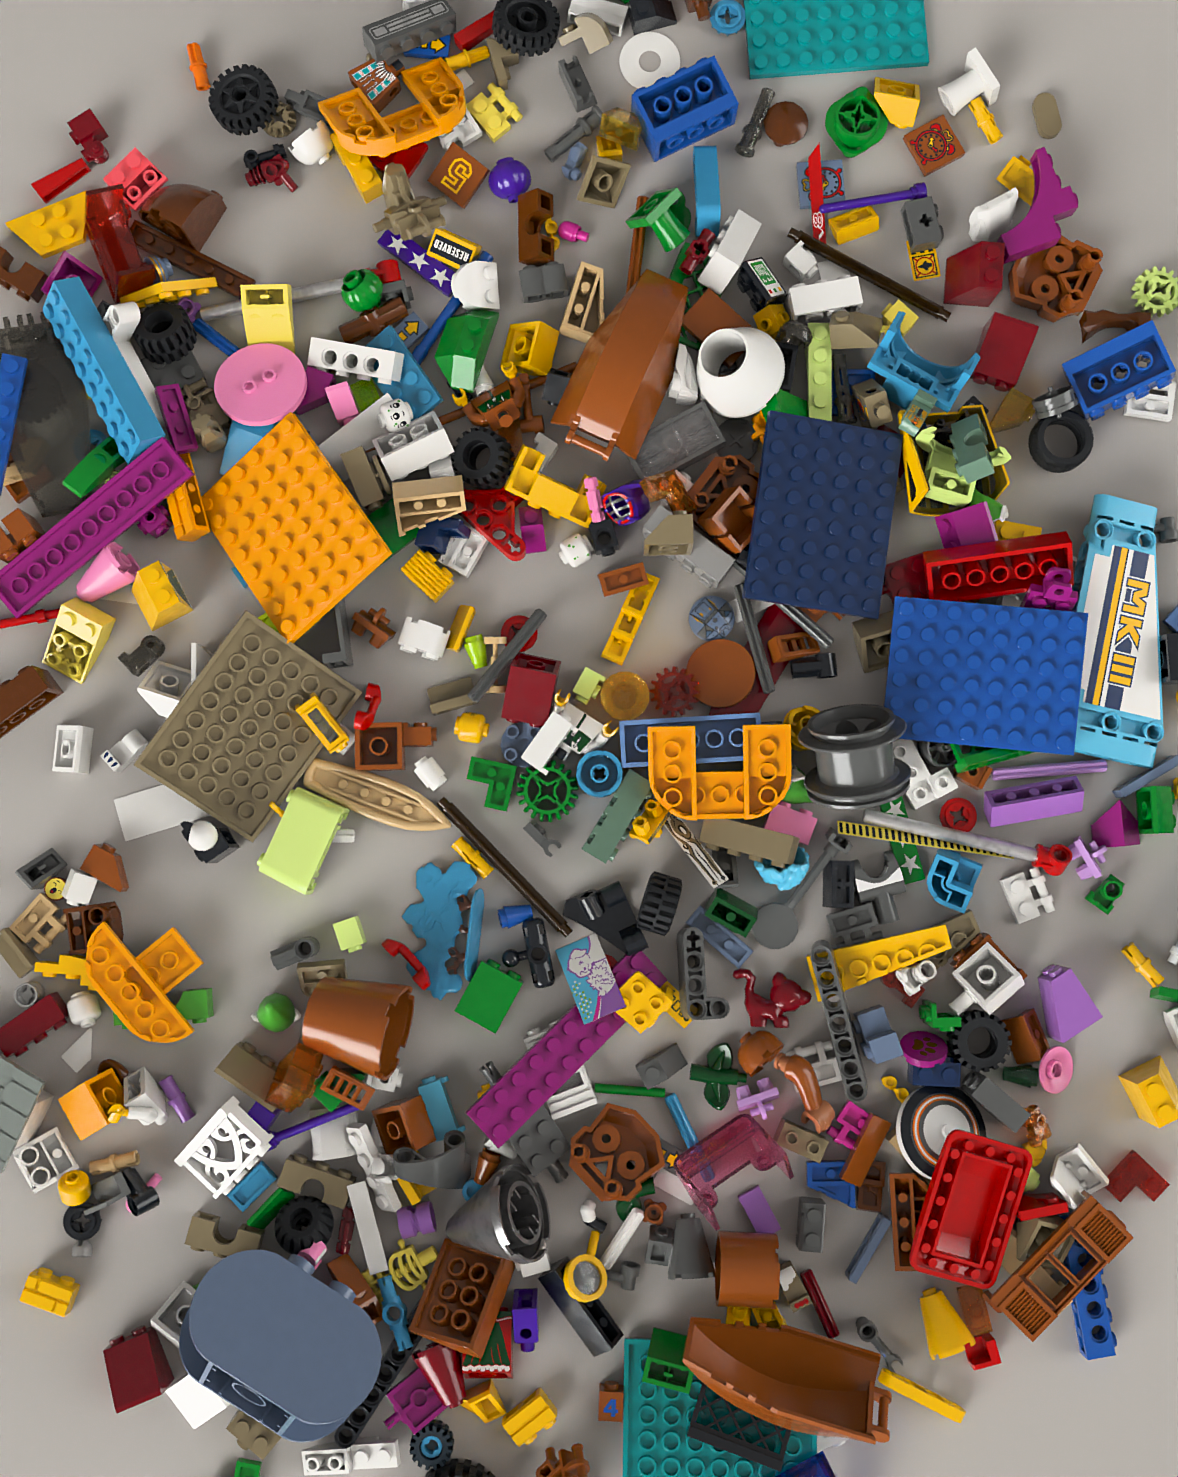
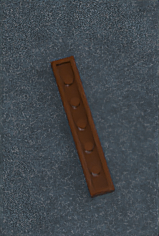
(188, 259)

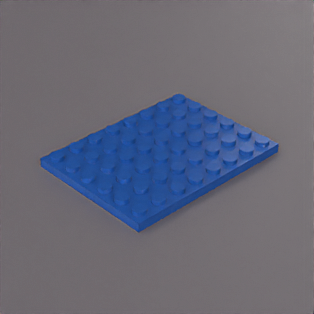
(986, 674)

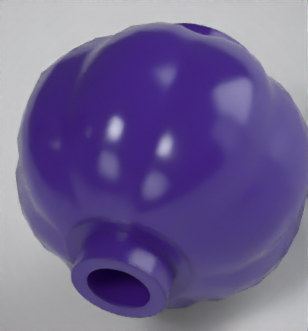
(509, 179)

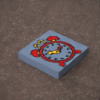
(831, 181)

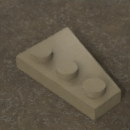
(961, 931)

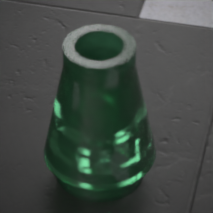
(1021, 1075)

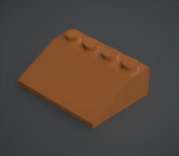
(462, 1298)

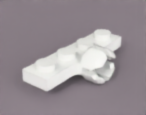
(377, 1167)

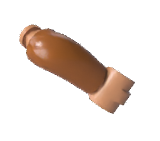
(802, 1074)

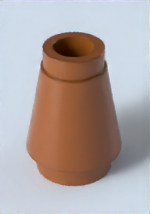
(486, 1166)

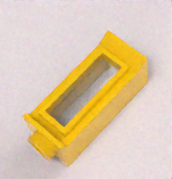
(323, 724)

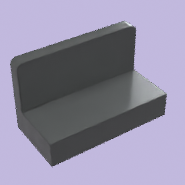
(108, 1191)

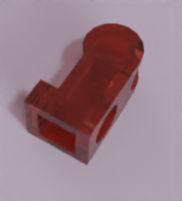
(891, 981)

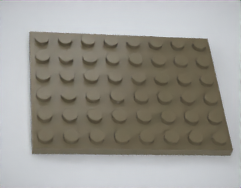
(237, 729)

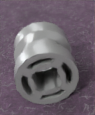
(23, 994)

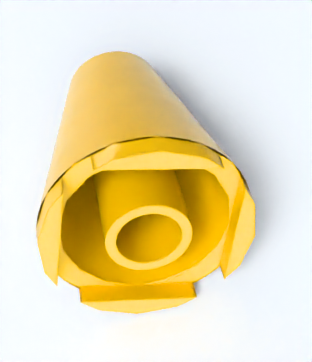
(943, 1326)

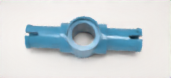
(398, 1326)

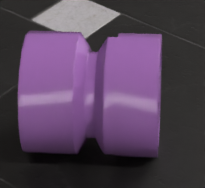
(416, 1220)

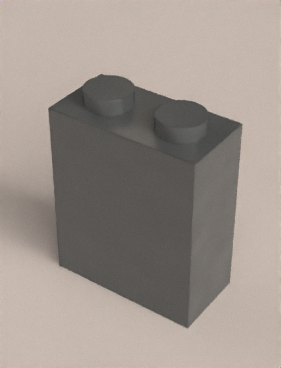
(995, 1101)

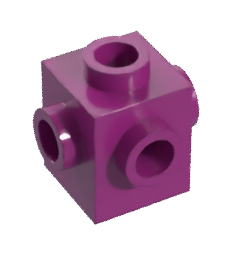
(155, 522)

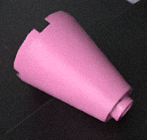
(107, 573)

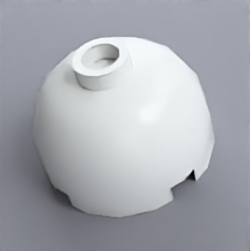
(313, 145)

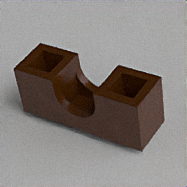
(533, 211)
(25, 281)

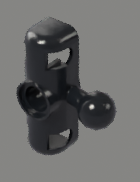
(537, 966)

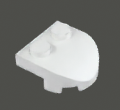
(477, 285)

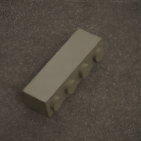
(751, 840)

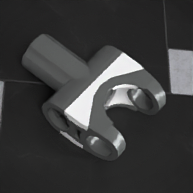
(880, 888)

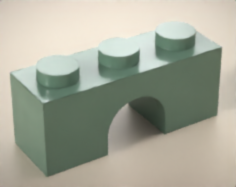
(970, 450)

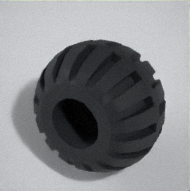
(299, 1213)

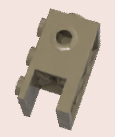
(252, 1434)

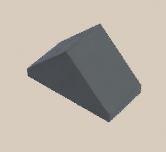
(41, 869)

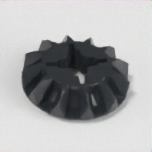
(75, 1228)

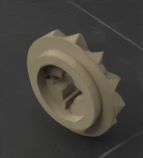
(279, 128)

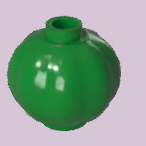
(361, 290)

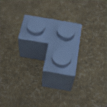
(878, 1038)

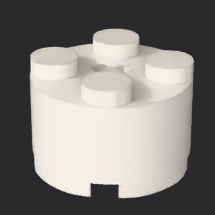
(424, 638)

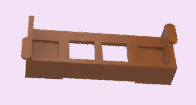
(1025, 1303)

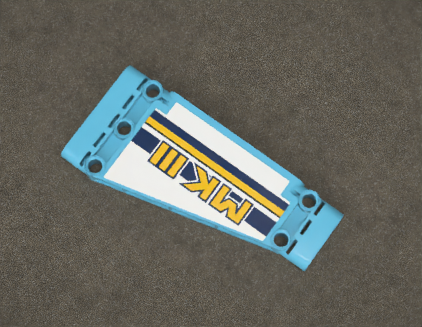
(1122, 636)

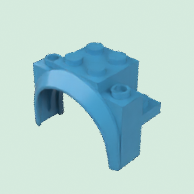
(909, 372)

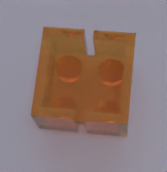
(296, 1078)

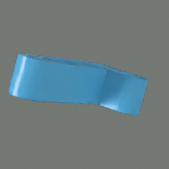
(706, 189)

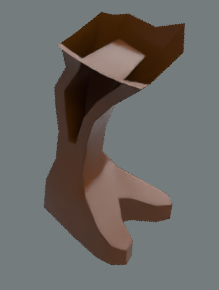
(1093, 322)

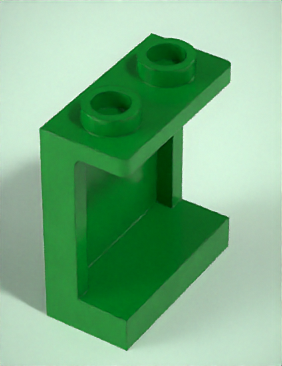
(489, 995)

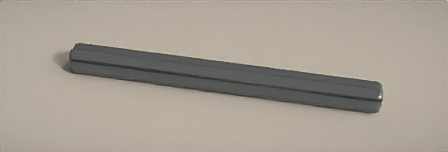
(797, 615)

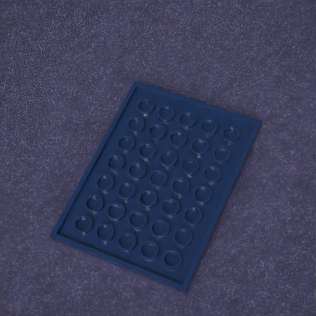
(822, 515)

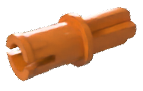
(198, 67)

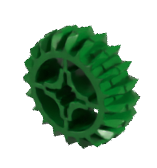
(561, 805)

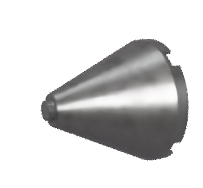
(505, 1217)

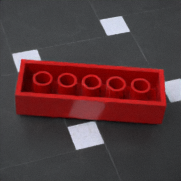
(995, 566)

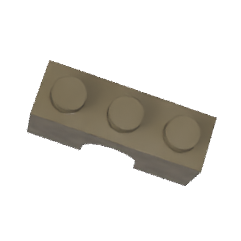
(299, 1170)
(204, 1235)

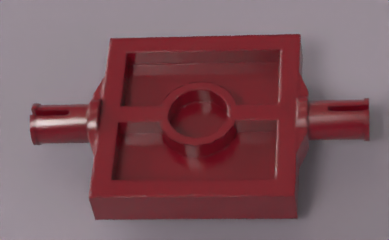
(905, 578)

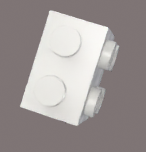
(1076, 1172)

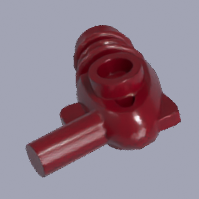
(273, 171)

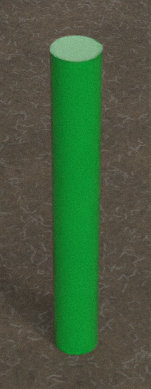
(629, 1090)

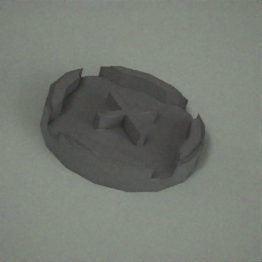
(738, 438)

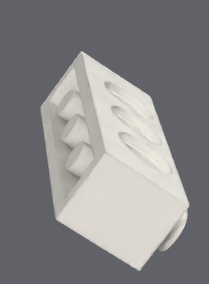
(389, 367)

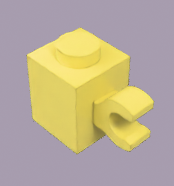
(890, 313)

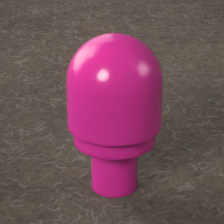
(572, 232)

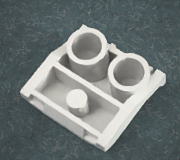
(993, 217)
(684, 380)
(331, 1138)
(44, 1160)

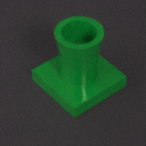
(656, 213)

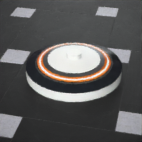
(927, 1120)

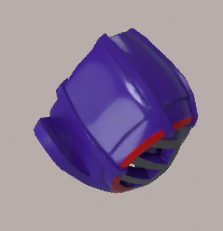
(626, 503)

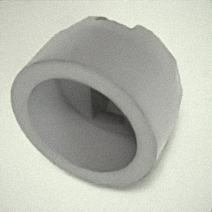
(82, 1249)

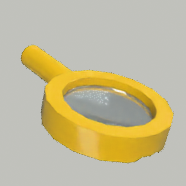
(585, 1274)

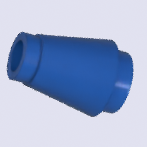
(514, 915)

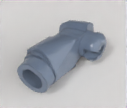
(575, 159)

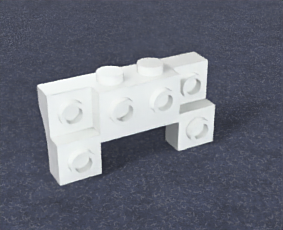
(923, 786)

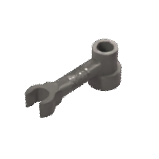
(1166, 530)
(626, 1276)
(870, 1334)

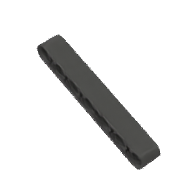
(842, 1031)

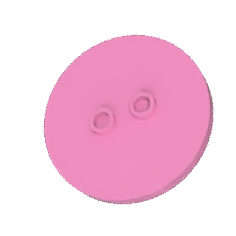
(260, 384)

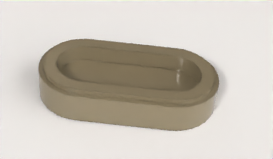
(1046, 115)

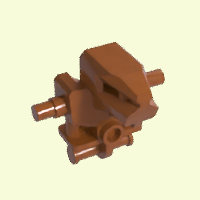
(569, 1463)

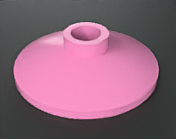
(1055, 1069)

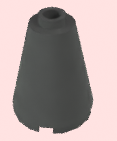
(690, 1251)

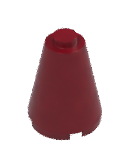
(443, 1372)

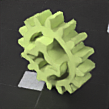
(1155, 281)

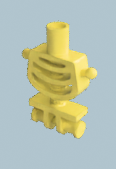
(415, 1264)

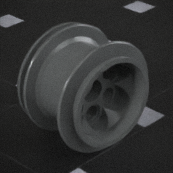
(855, 757)

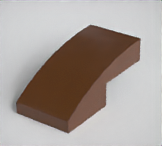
(870, 1193)

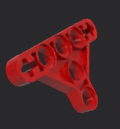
(499, 519)

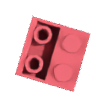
(138, 178)

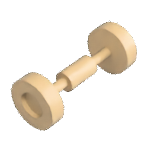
(495, 688)

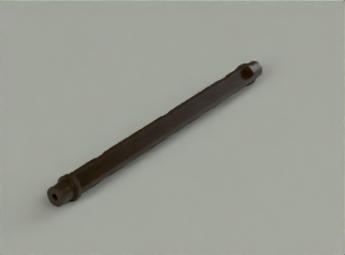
(869, 274)
(504, 867)

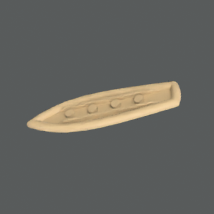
(374, 796)

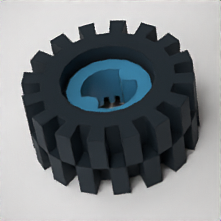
(440, 1454)

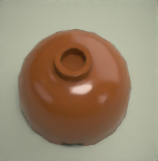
(757, 1051)

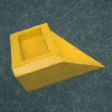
(484, 1401)

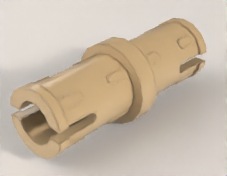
(114, 1163)

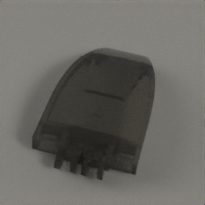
(51, 417)

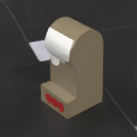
(793, 1287)

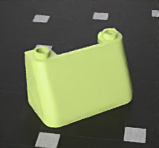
(302, 840)

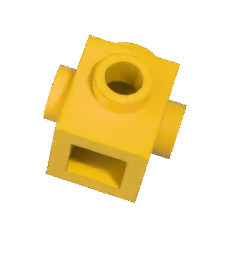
(771, 319)

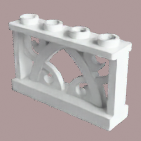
(230, 1118)

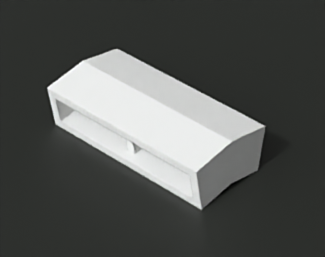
(612, 13)

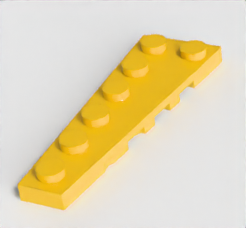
(881, 956)

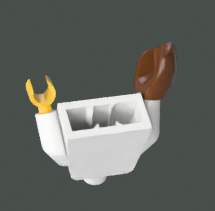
(141, 1095)

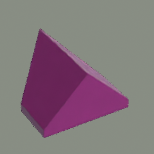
(1116, 827)

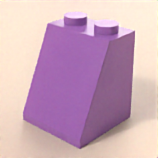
(1065, 1003)

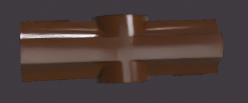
(373, 321)

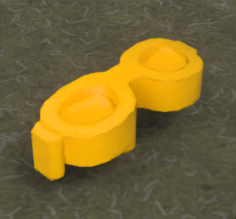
(551, 230)
(890, 1082)

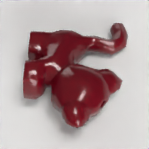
(784, 997)

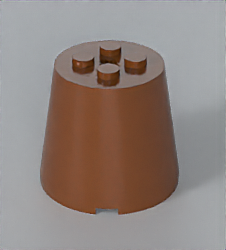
(359, 1023)

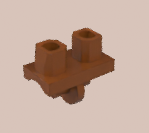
(374, 622)

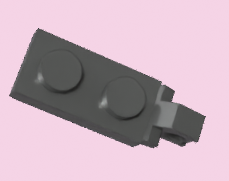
(306, 104)

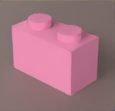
(791, 822)

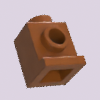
(419, 735)
(977, 781)

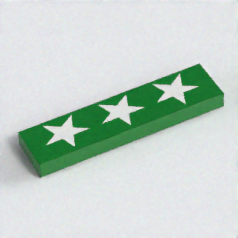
(905, 854)

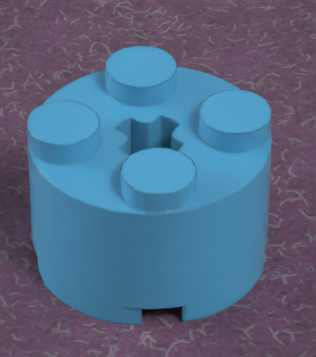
(599, 760)

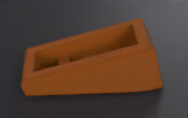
(780, 651)
(334, 1091)

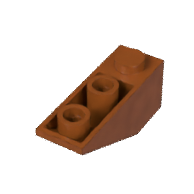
(346, 1272)

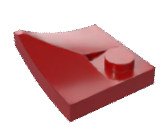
(409, 158)
(1040, 1205)

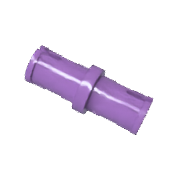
(176, 1099)

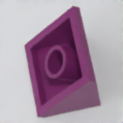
(70, 267)

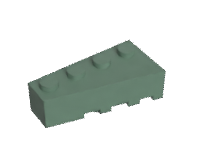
(617, 817)

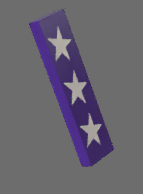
(417, 260)

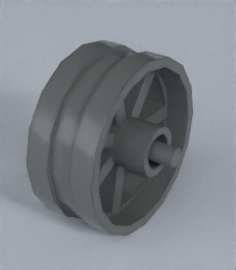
(1055, 402)
(939, 749)

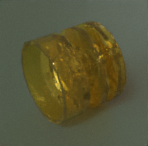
(629, 683)

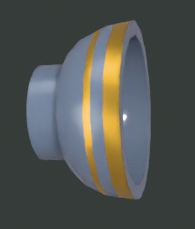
(162, 268)

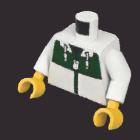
(590, 735)

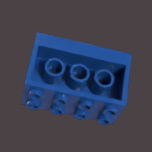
(684, 108)
(1122, 356)

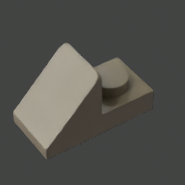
(500, 61)

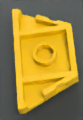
(53, 226)

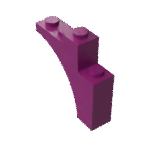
(1048, 205)

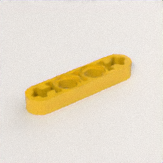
(921, 1395)

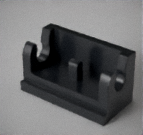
(838, 884)

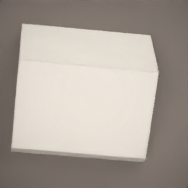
(73, 749)

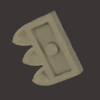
(312, 972)

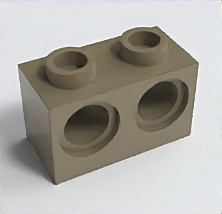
(800, 1140)

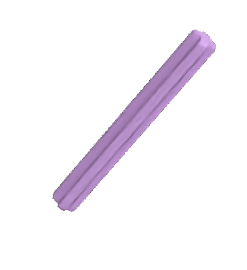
(1050, 769)

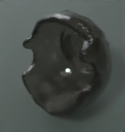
(794, 333)

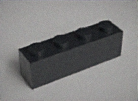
(588, 1319)

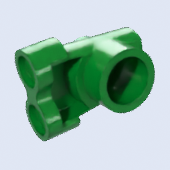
(1104, 899)

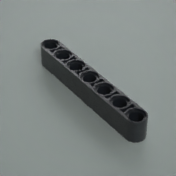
(383, 1383)

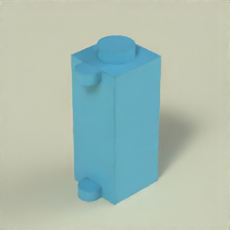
(439, 1106)

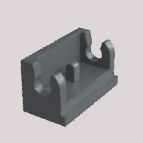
(576, 84)

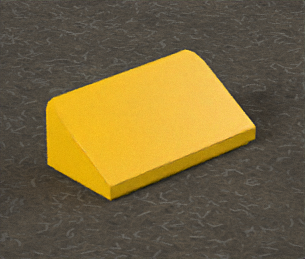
(854, 224)
(460, 627)

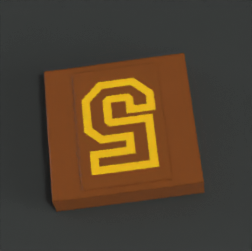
(458, 175)

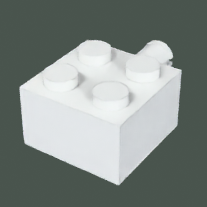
(985, 980)

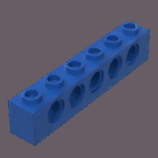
(1103, 1342)

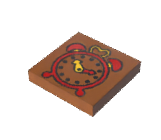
(934, 145)

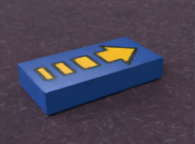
(432, 50)

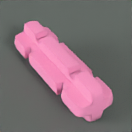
(594, 499)

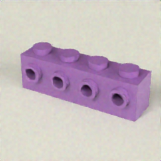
(1033, 801)

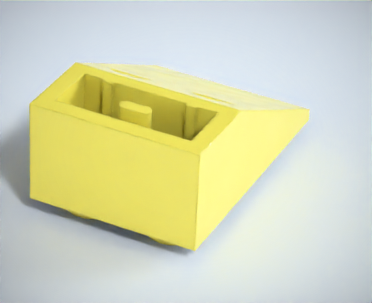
(268, 314)
(77, 639)

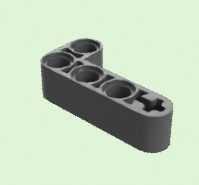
(696, 973)

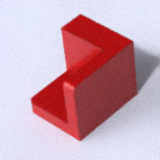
(983, 1353)

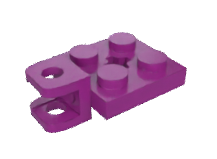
(1053, 592)

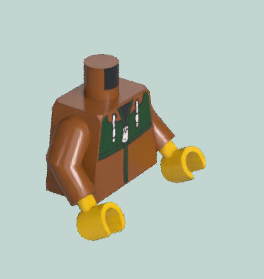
(497, 406)

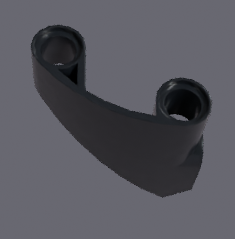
(608, 916)

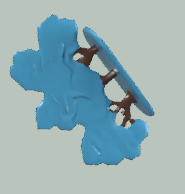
(440, 921)

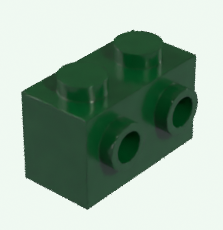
(731, 912)

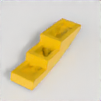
(629, 621)

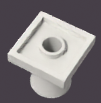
(975, 82)

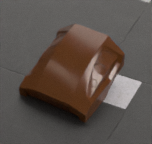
(85, 919)

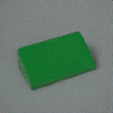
(270, 1208)

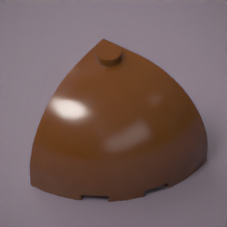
(184, 213)

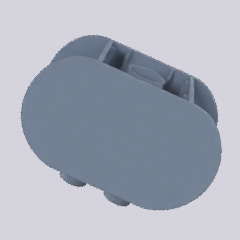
(280, 1343)

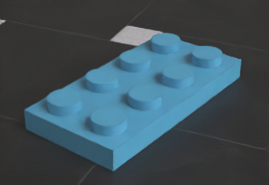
(414, 383)

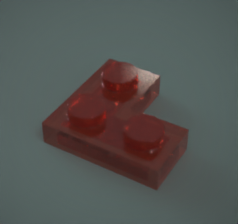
(1135, 1172)

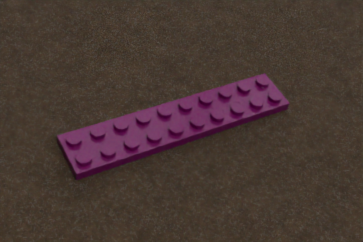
(92, 526)
(551, 1061)

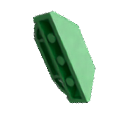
(465, 347)

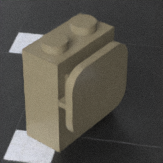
(366, 478)

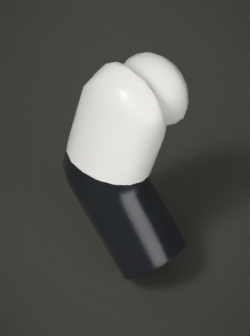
(589, 1217)

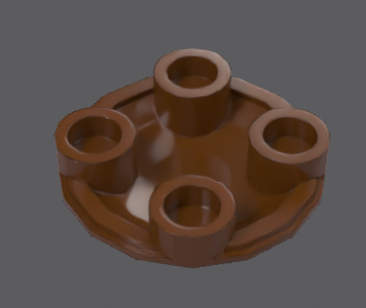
(785, 123)

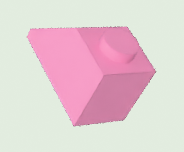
(342, 402)

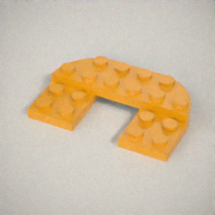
(368, 134)
(720, 793)

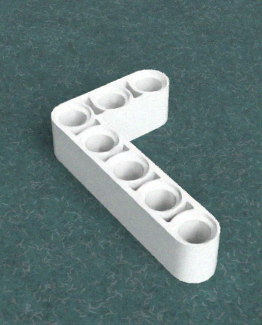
(121, 322)

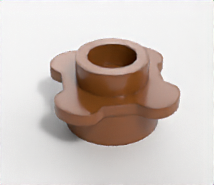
(656, 1218)

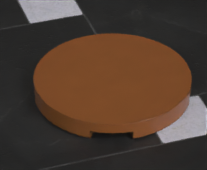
(723, 673)

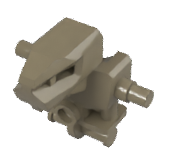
(404, 211)
(206, 416)

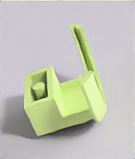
(941, 471)

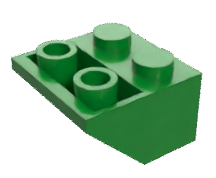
(665, 1363)

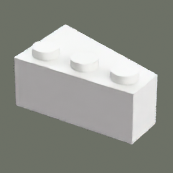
(729, 252)

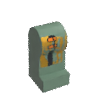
(917, 412)

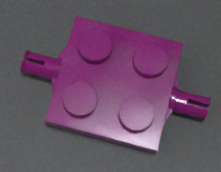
(413, 1402)

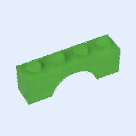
(193, 1004)

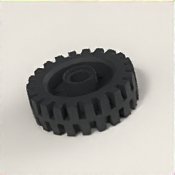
(526, 25)
(243, 99)

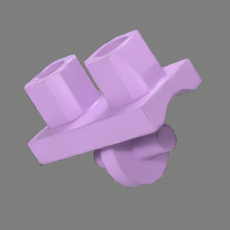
(1089, 868)
(766, 1094)

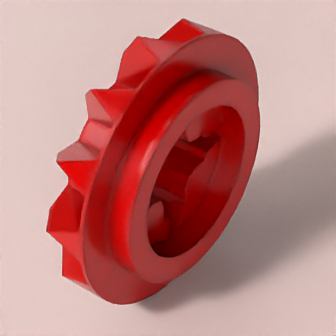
(517, 622)
(968, 813)

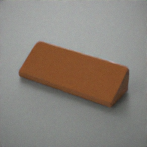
(865, 1149)

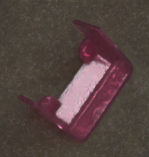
(722, 1156)

